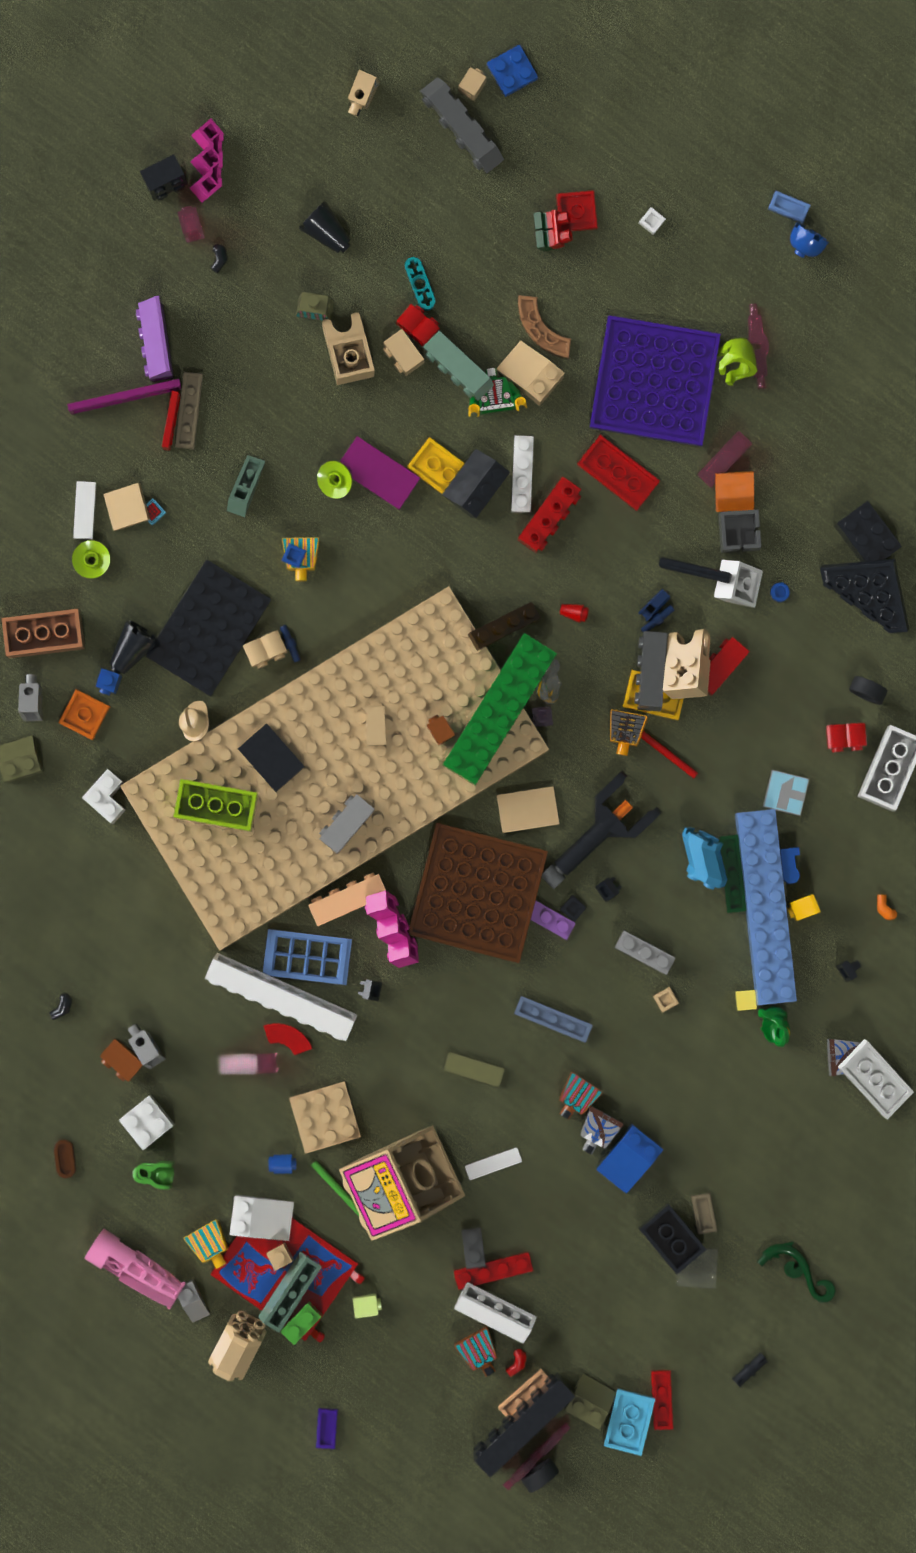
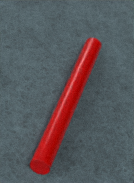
(669, 755)

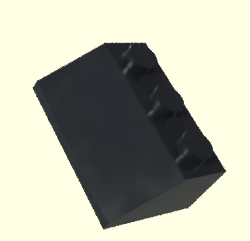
(475, 483)

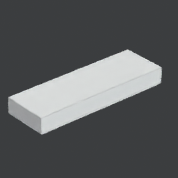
(84, 510)

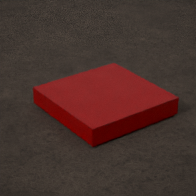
(581, 209)

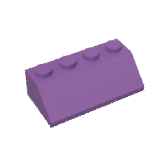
(155, 339)

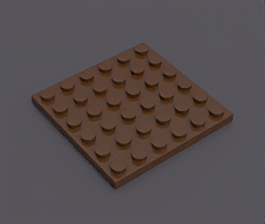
(478, 893)

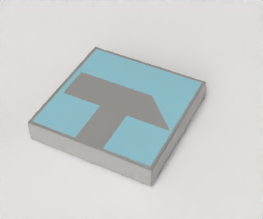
(785, 792)

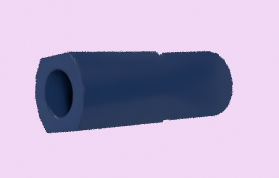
(656, 603)

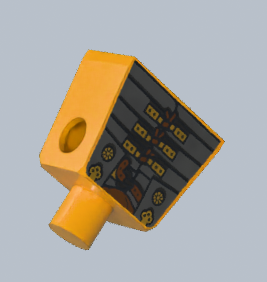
(626, 730)

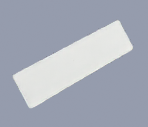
(493, 1163)

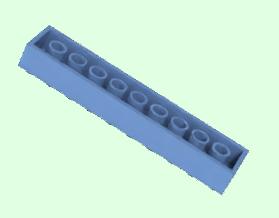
(766, 907)

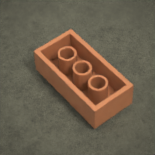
(43, 633)

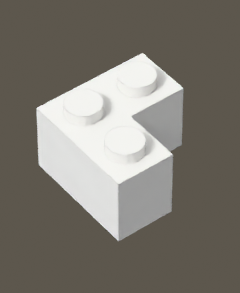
(101, 794)

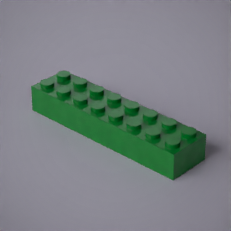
(499, 709)

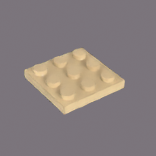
(325, 1117)

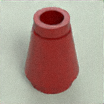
(575, 612)

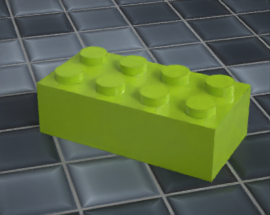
(215, 805)

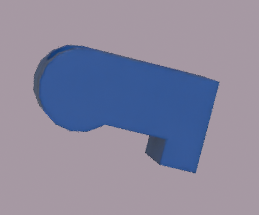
(790, 873)

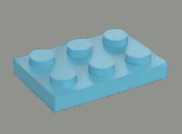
(629, 1422)

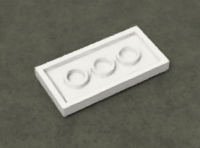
(875, 1079)

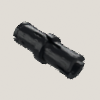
(750, 1370)

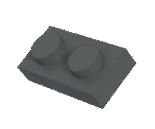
(473, 1248)

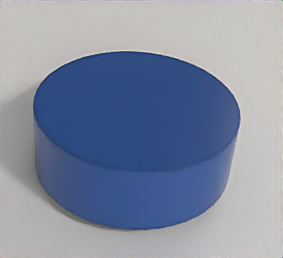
(779, 592)

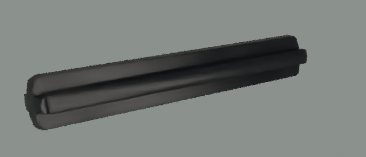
(695, 570)

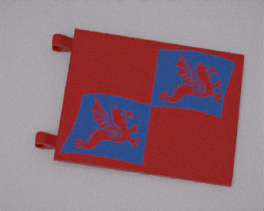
(254, 1278)

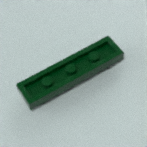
(732, 863)

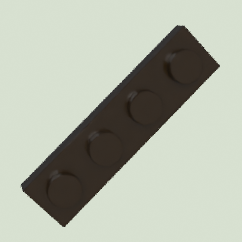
(504, 626)

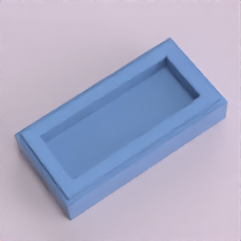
(789, 207)

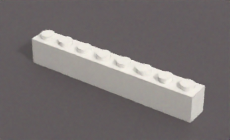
(281, 997)

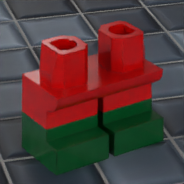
(550, 230)

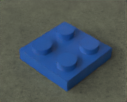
(512, 70)

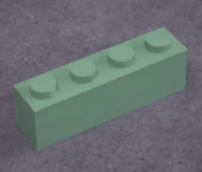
(458, 366)
(289, 1291)

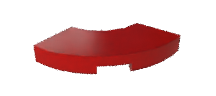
(288, 1036)

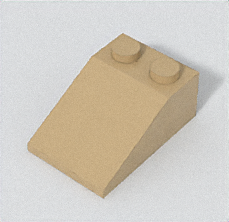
(531, 372)

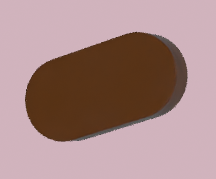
(65, 1158)

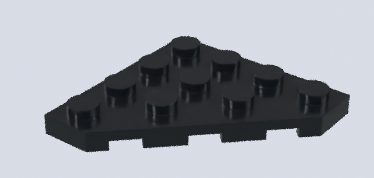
(871, 588)

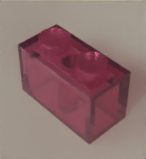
(190, 224)

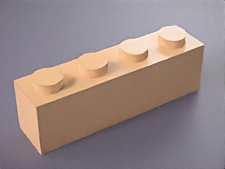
(346, 900)

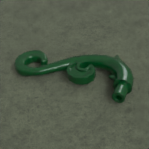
(786, 1248)

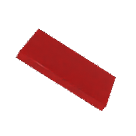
(618, 472)

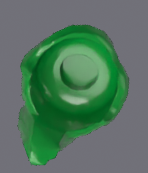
(775, 1025)

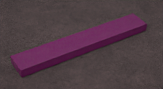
(125, 396)

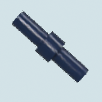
(658, 619)
(290, 643)

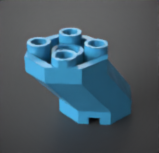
(704, 858)

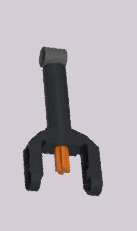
(606, 825)

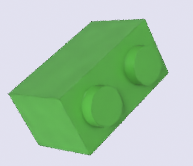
(301, 1323)

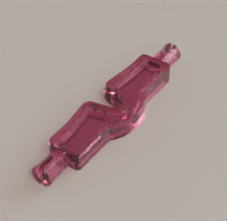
(756, 336)
(536, 1455)

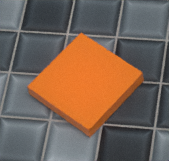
(734, 491)
(84, 714)

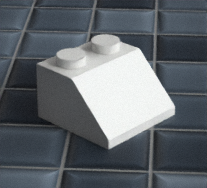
(743, 585)

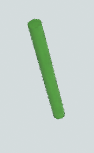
(334, 1185)

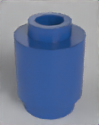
(282, 1164)

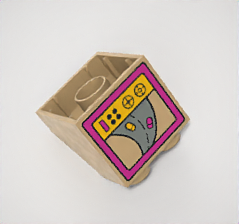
(402, 1183)

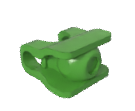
(159, 1174)

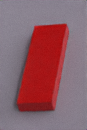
(171, 421)
(663, 1399)

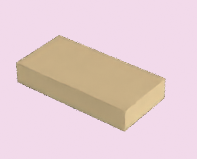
(375, 725)

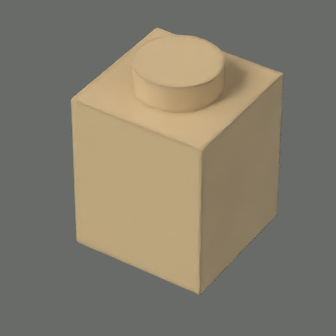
(472, 83)
(280, 1256)

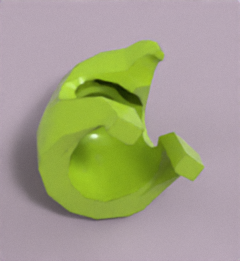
(737, 351)

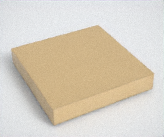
(126, 507)

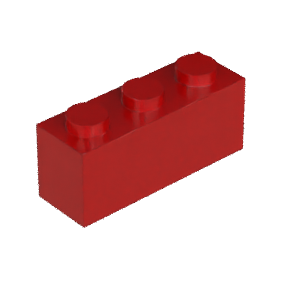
(725, 663)

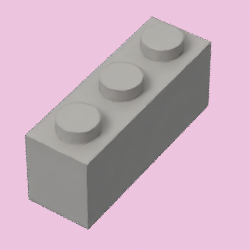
(346, 823)
(644, 952)

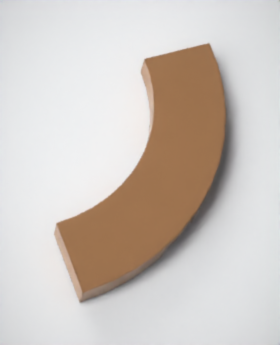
(538, 331)

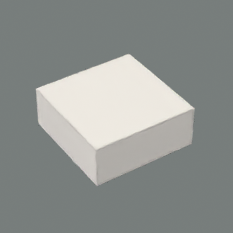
(652, 221)

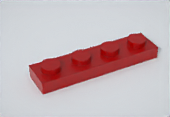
(494, 1270)

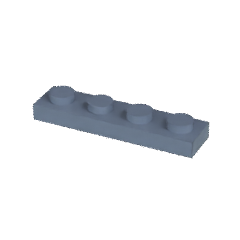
(553, 1019)

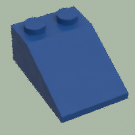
(629, 1159)

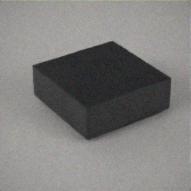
(573, 908)

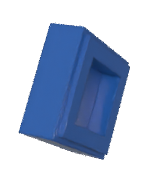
(294, 555)

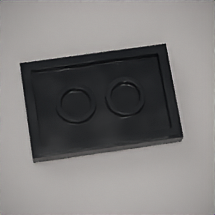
(271, 757)

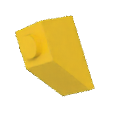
(803, 907)

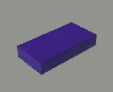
(326, 1428)

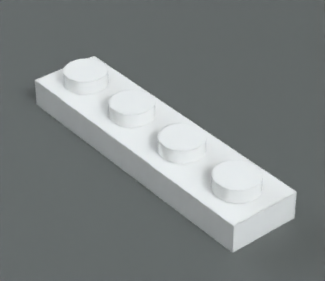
(522, 474)

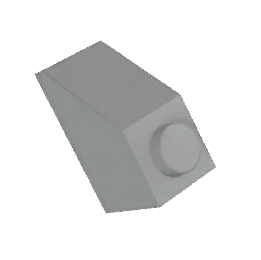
(193, 1301)

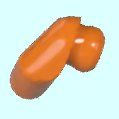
(883, 909)

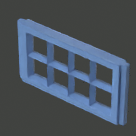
(343, 961)

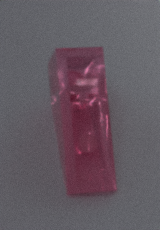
(725, 458)
(248, 1063)

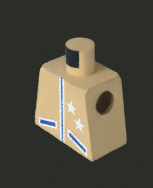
(363, 84)

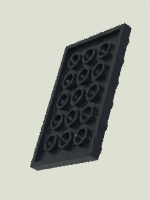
(209, 628)

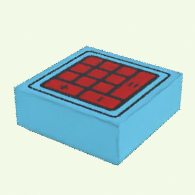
(155, 511)

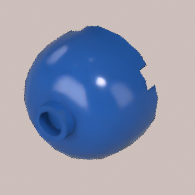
(807, 241)

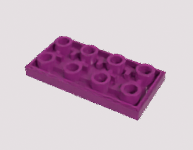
(379, 473)

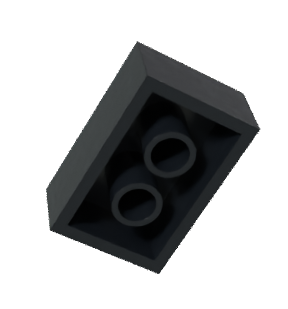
(867, 534)
(672, 1238)

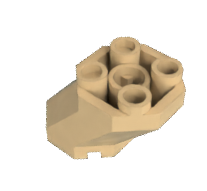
(237, 1346)

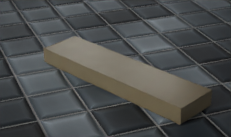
(189, 410)

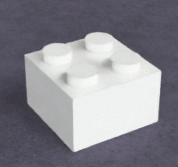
(147, 1122)

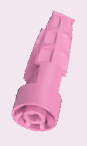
(134, 1269)

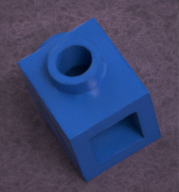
(108, 682)

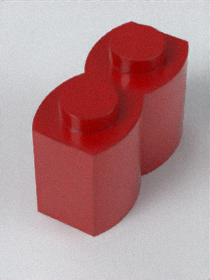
(417, 324)
(846, 736)

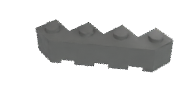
(467, 131)

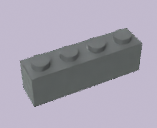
(651, 671)

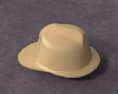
(194, 721)

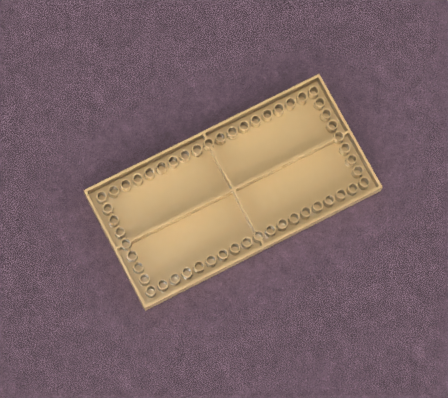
(413, 668)

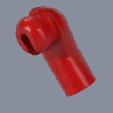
(519, 1363)

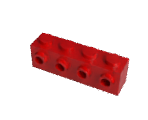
(549, 514)

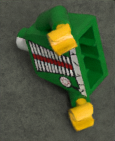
(499, 398)

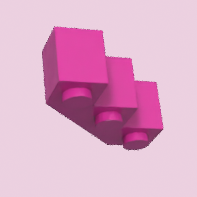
(209, 160)
(392, 929)

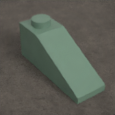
(245, 486)

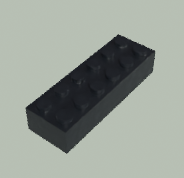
(524, 1424)

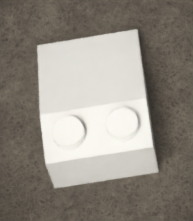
(261, 1218)

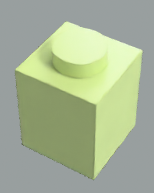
(366, 1305)

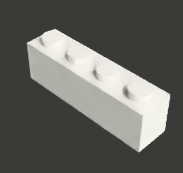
(495, 1312)

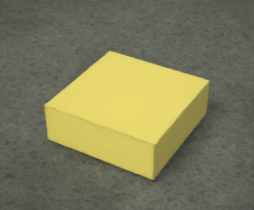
(746, 1000)

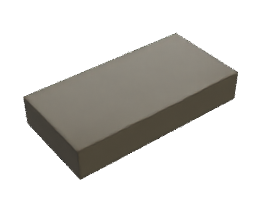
(703, 1213)

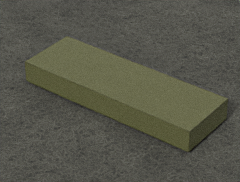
(474, 1069)

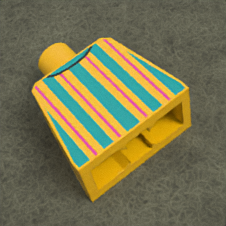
(311, 545)
(209, 1243)

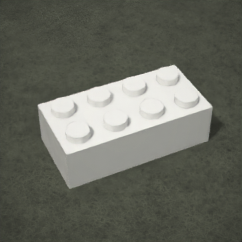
(890, 769)

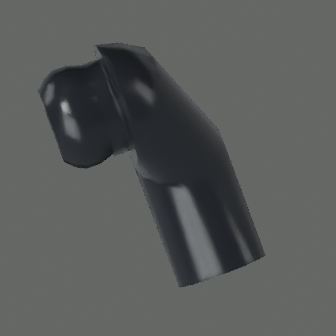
(221, 257)
(64, 1007)

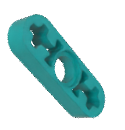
(410, 272)

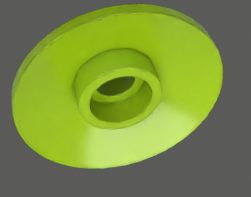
(329, 484)
(81, 557)

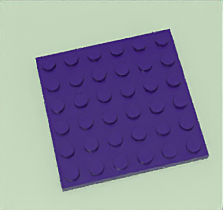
(655, 381)

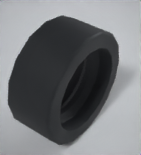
(868, 690)
(540, 1475)

